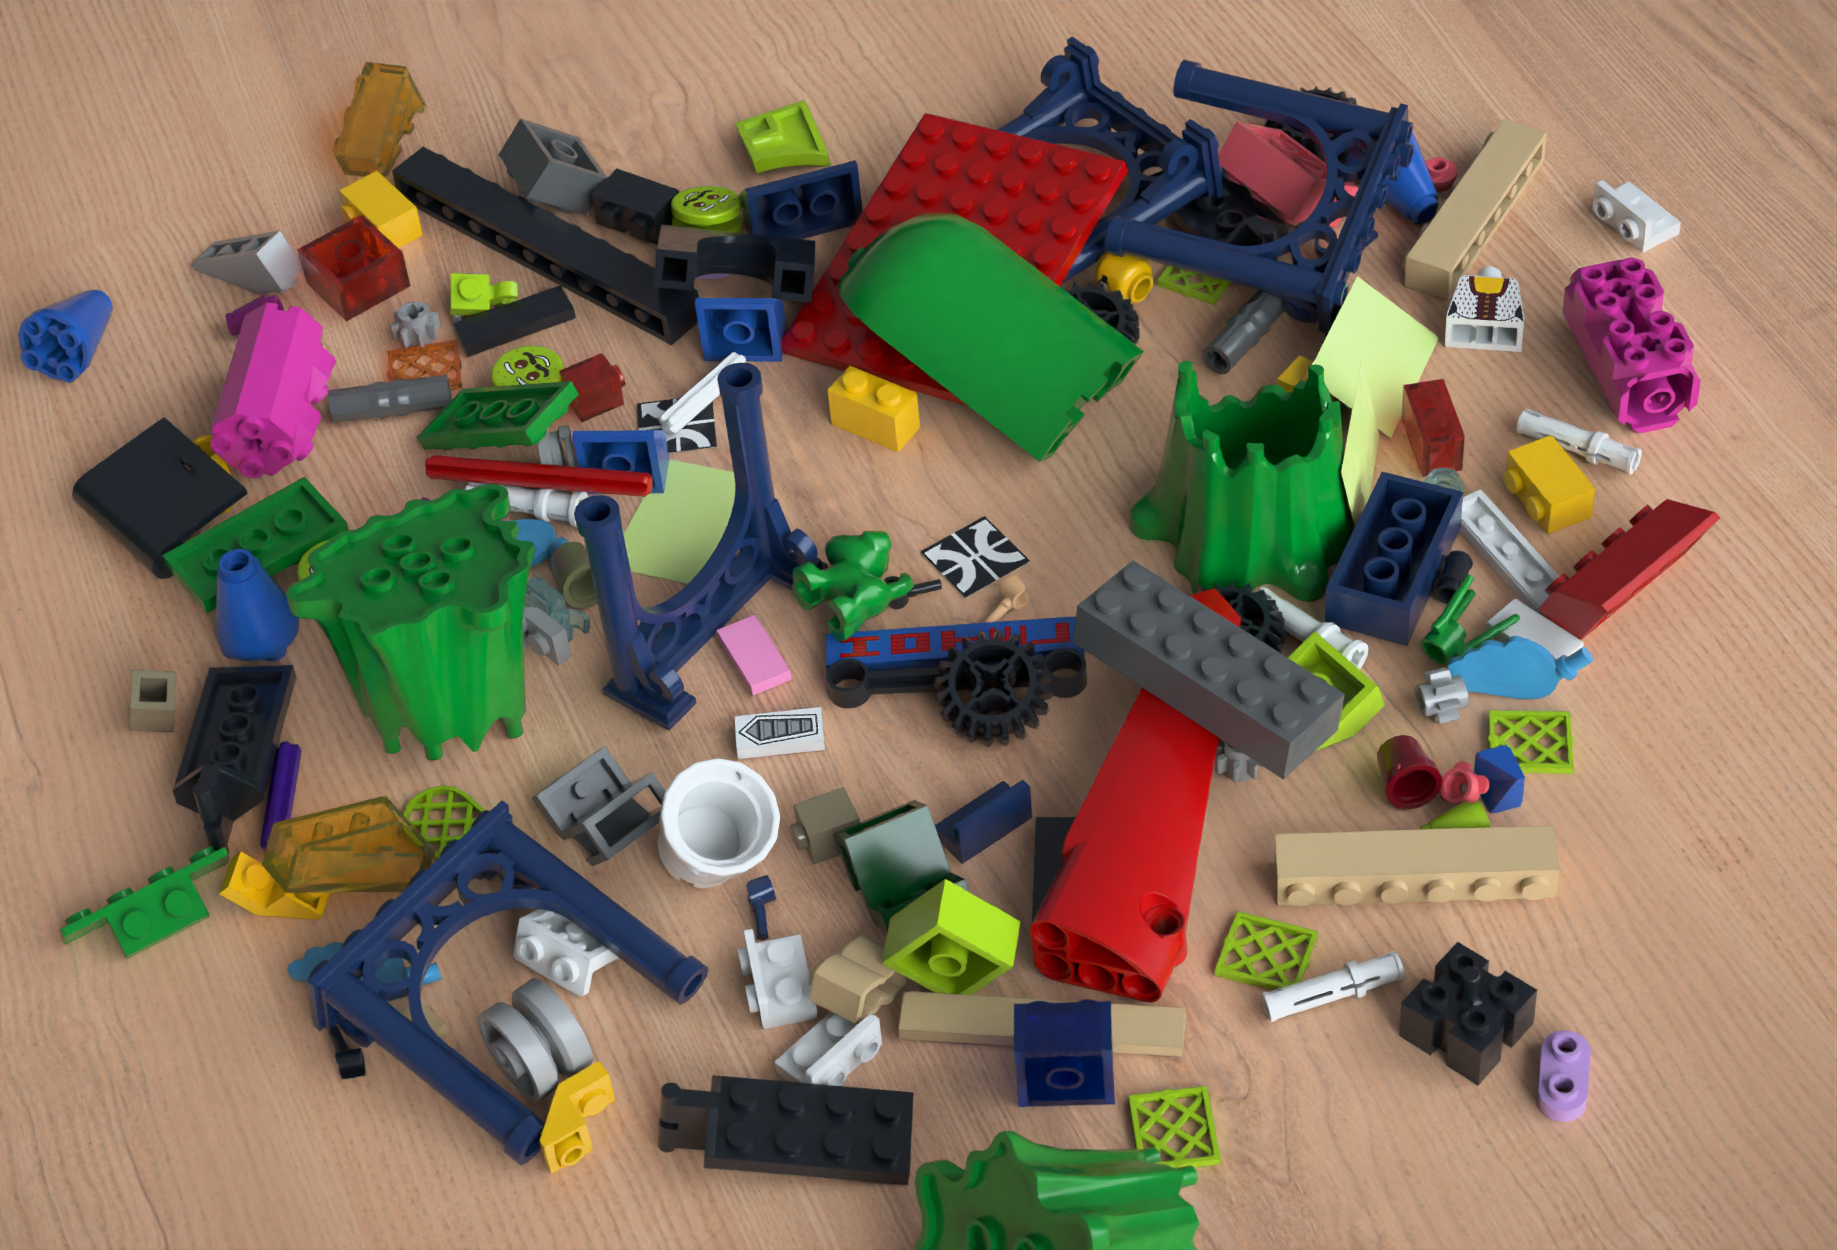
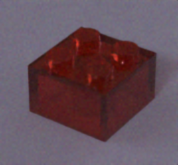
(354, 267)

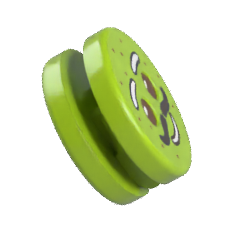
(707, 209)
(527, 366)

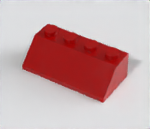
(1625, 565)

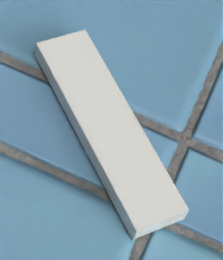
(1506, 550)

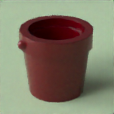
(1407, 773)

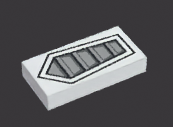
(779, 733)

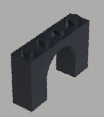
(695, 252)

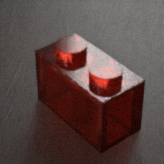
(1432, 426)

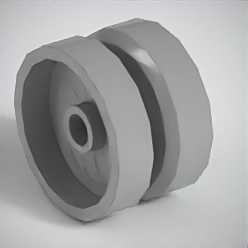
(535, 1039)

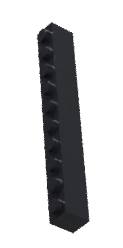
(545, 244)

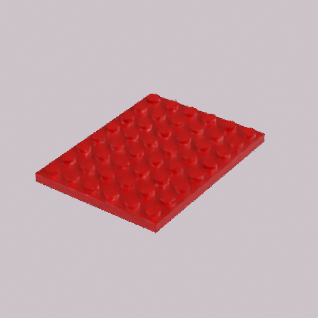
(1018, 188)

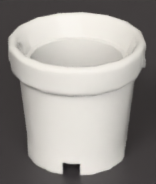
(716, 822)

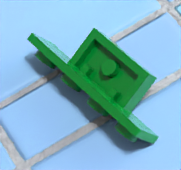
(154, 911)

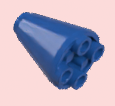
(1413, 192)
(65, 335)
(251, 610)

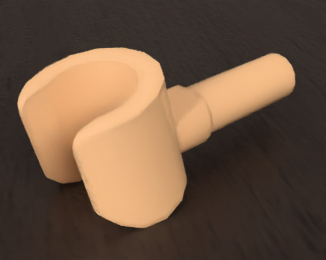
(1014, 596)

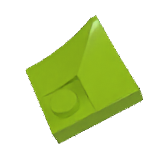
(783, 138)

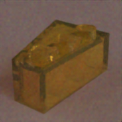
(377, 119)
(347, 850)

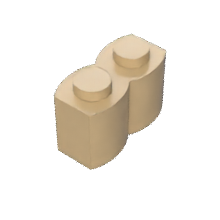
(855, 980)

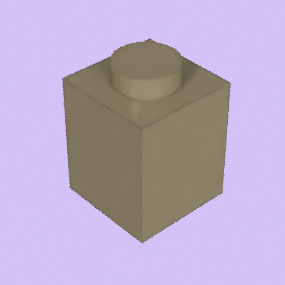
(152, 700)
(818, 821)

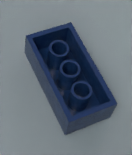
(1393, 558)

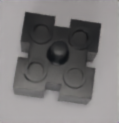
(1467, 1013)

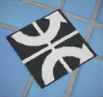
(695, 435)
(975, 556)

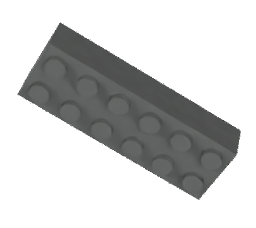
(1208, 669)

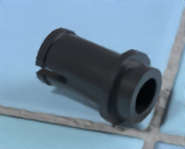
(1454, 571)

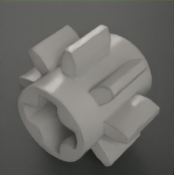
(415, 324)
(1441, 695)
(1235, 763)

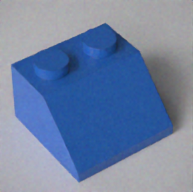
(741, 326)
(625, 451)

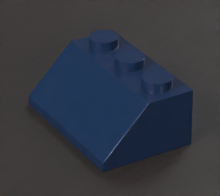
(804, 203)

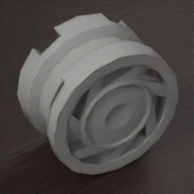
(551, 447)

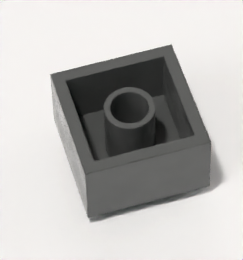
(552, 167)

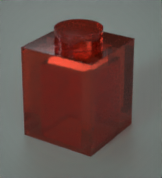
(597, 386)

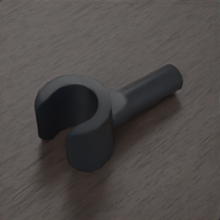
(917, 589)
(350, 1062)

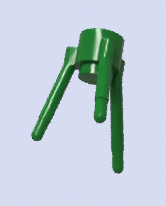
(1447, 636)

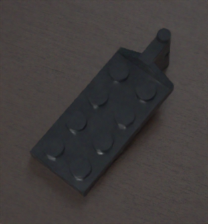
(1230, 219)
(233, 745)
(792, 1128)

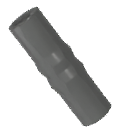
(1242, 331)
(389, 398)

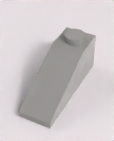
(252, 262)

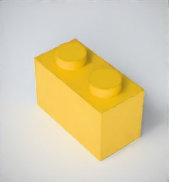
(383, 207)
(874, 408)
(1549, 484)

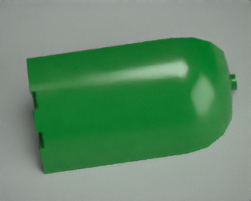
(987, 327)

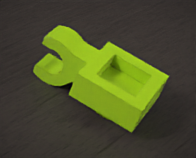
(474, 295)

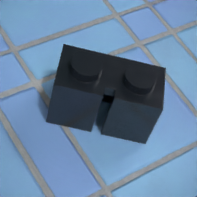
(633, 205)

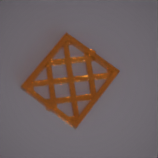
(428, 349)

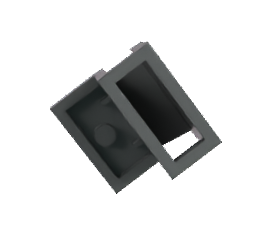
(597, 806)

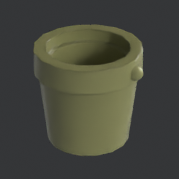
(573, 575)

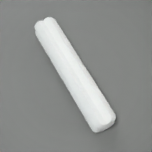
(696, 398)

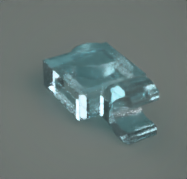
(552, 602)

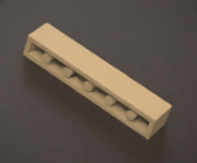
(1474, 209)
(1416, 865)

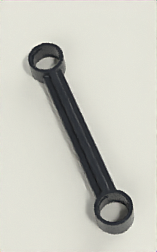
(923, 679)

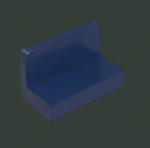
(985, 820)

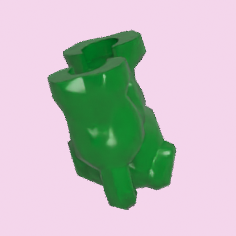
(851, 581)

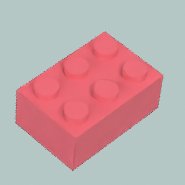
(1276, 170)

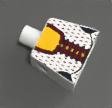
(1486, 313)

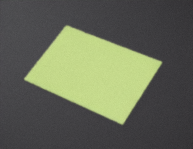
(1391, 350)
(1360, 449)
(680, 528)

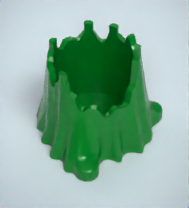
(1251, 488)
(427, 616)
(1054, 1200)

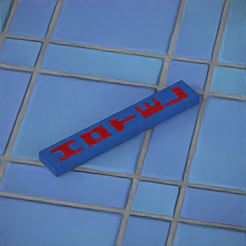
(929, 645)

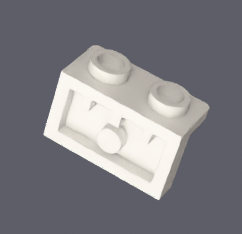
(1634, 215)
(559, 950)
(779, 980)
(831, 1051)

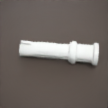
(543, 503)
(1302, 626)

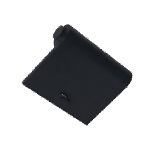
(150, 496)

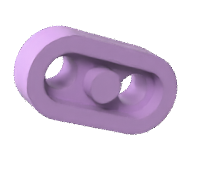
(1563, 1072)

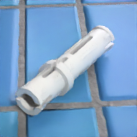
(1594, 446)
(1332, 986)

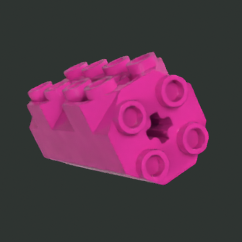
(1631, 343)
(268, 391)

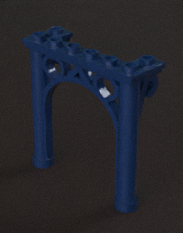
(1077, 94)
(1310, 287)
(647, 662)
(522, 864)

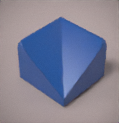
(1504, 778)

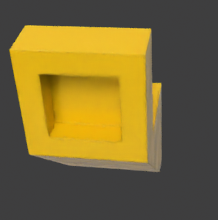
(256, 891)
(565, 1132)

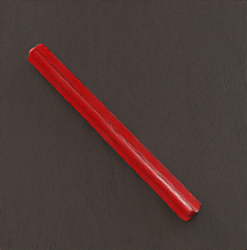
(539, 475)

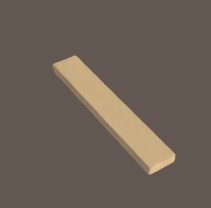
(991, 1022)

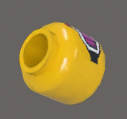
(1126, 274)

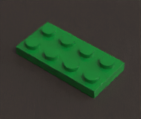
(498, 416)
(272, 530)

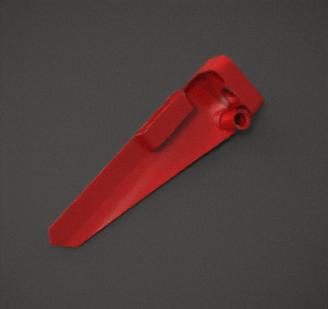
(1132, 855)

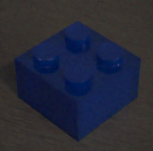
(1064, 1053)

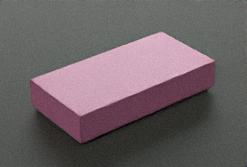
(754, 655)

